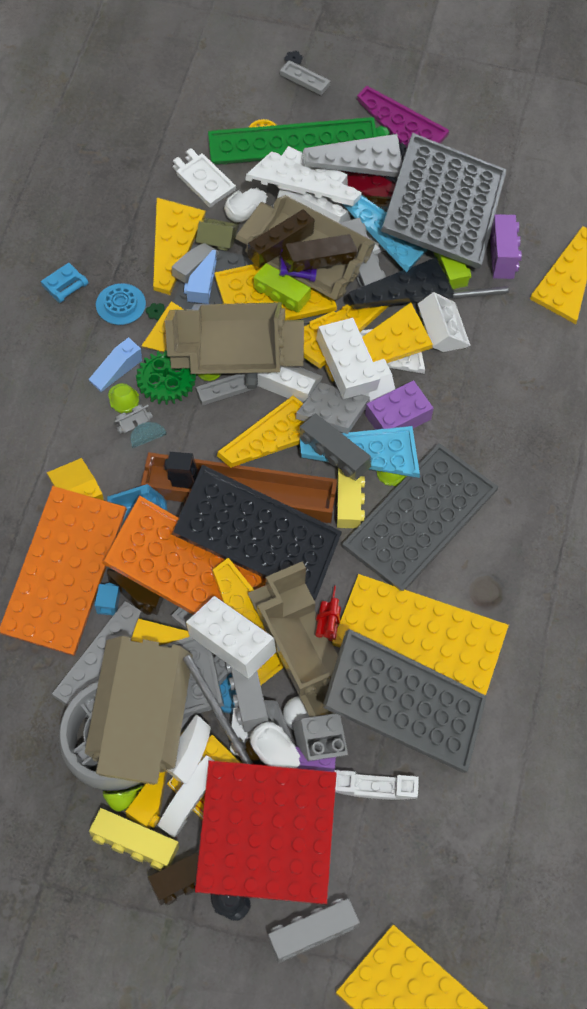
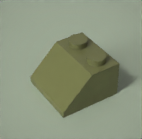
(217, 233)

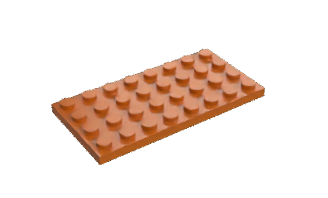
(164, 562)
(62, 571)

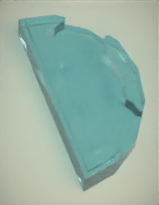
(146, 432)

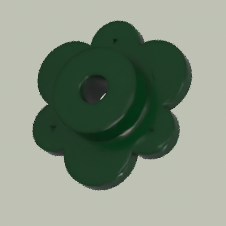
(155, 311)

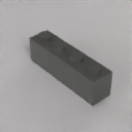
(335, 447)

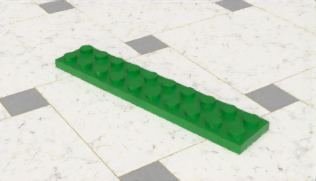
(257, 142)

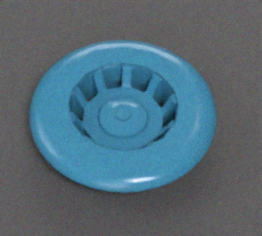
(119, 299)

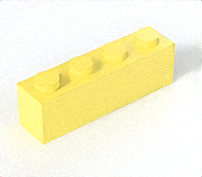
(349, 501)
(133, 839)

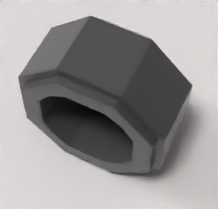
(251, 380)

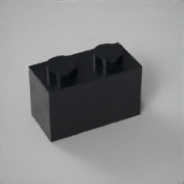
(181, 469)

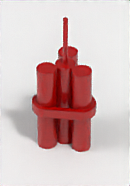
(328, 618)

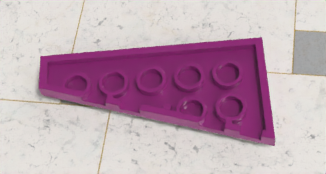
(400, 118)

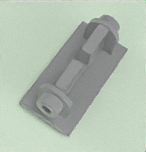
(125, 422)

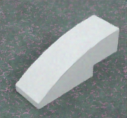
(190, 749)

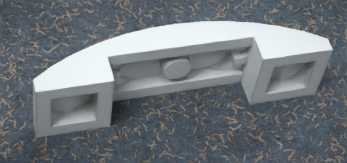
(376, 786)
(185, 800)

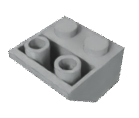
(320, 737)

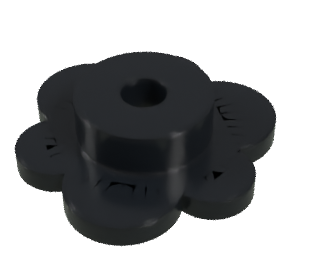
(294, 57)

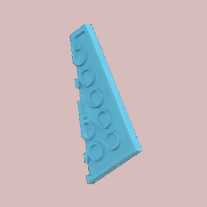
(402, 251)
(390, 450)

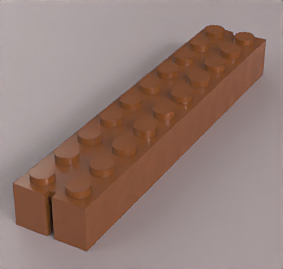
(302, 492)

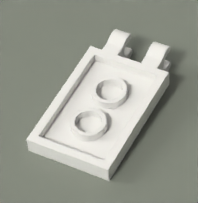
(203, 178)

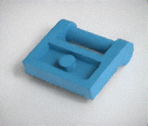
(61, 279)

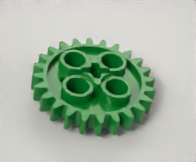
(165, 378)

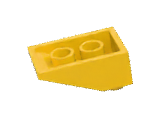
(76, 478)

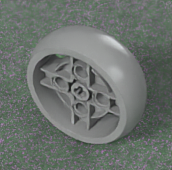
(75, 757)

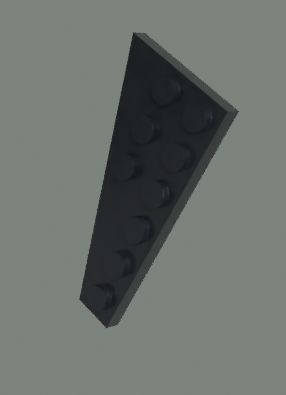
(403, 287)

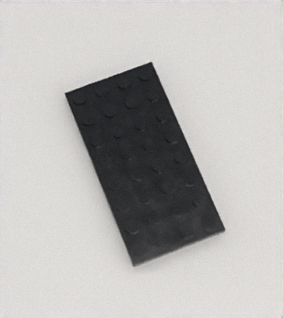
(254, 529)

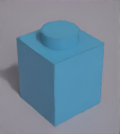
(107, 599)

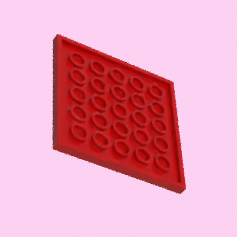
(266, 832)

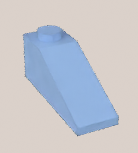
(200, 281)
(117, 364)

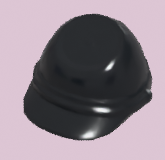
(231, 906)

